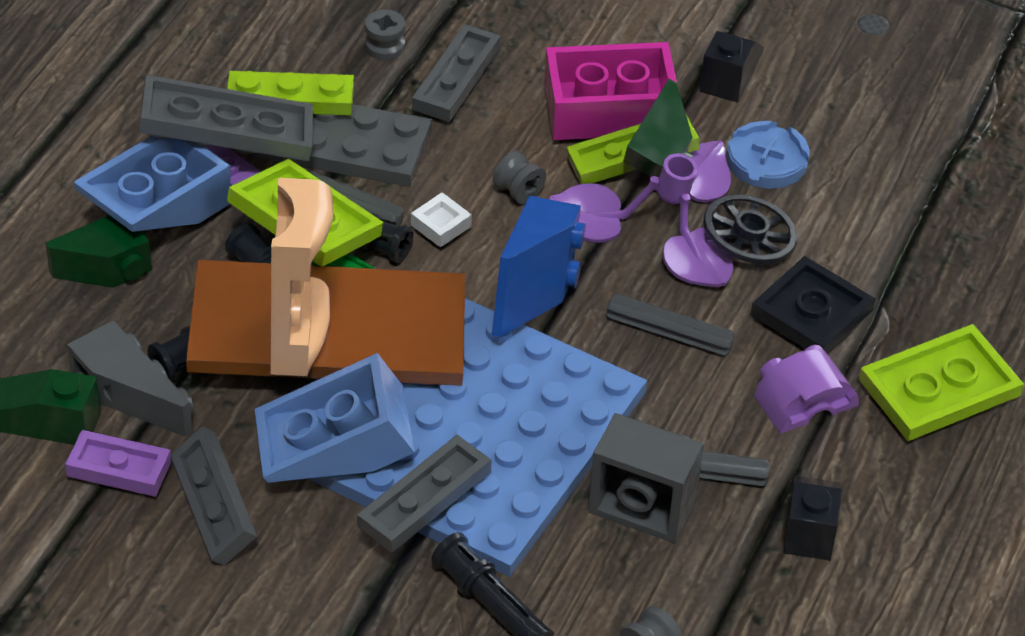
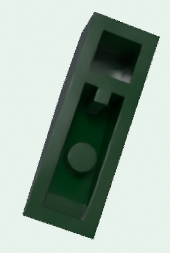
(49, 405)

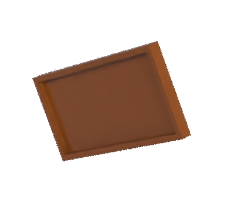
(399, 314)

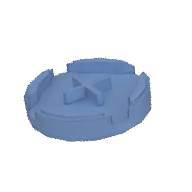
(767, 155)

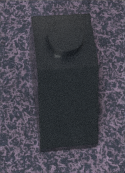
(729, 65)
(813, 518)

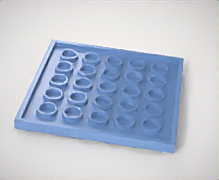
(528, 409)

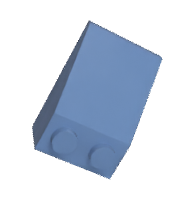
(159, 184)
(336, 425)

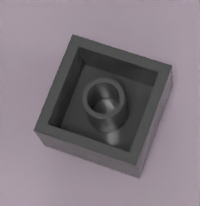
(645, 477)

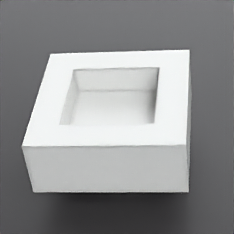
(441, 219)

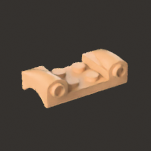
(299, 301)

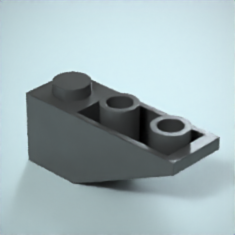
(130, 379)

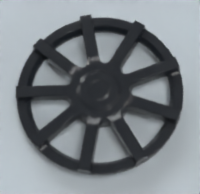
(750, 229)

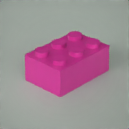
(603, 86)

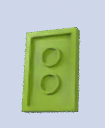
(259, 201)
(940, 382)

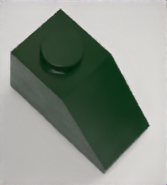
(661, 133)
(99, 254)

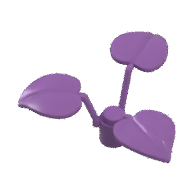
(680, 179)

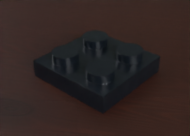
(813, 305)

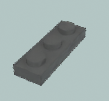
(456, 73)
(424, 493)
(213, 496)

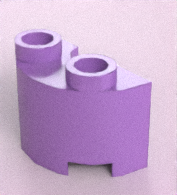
(801, 387)

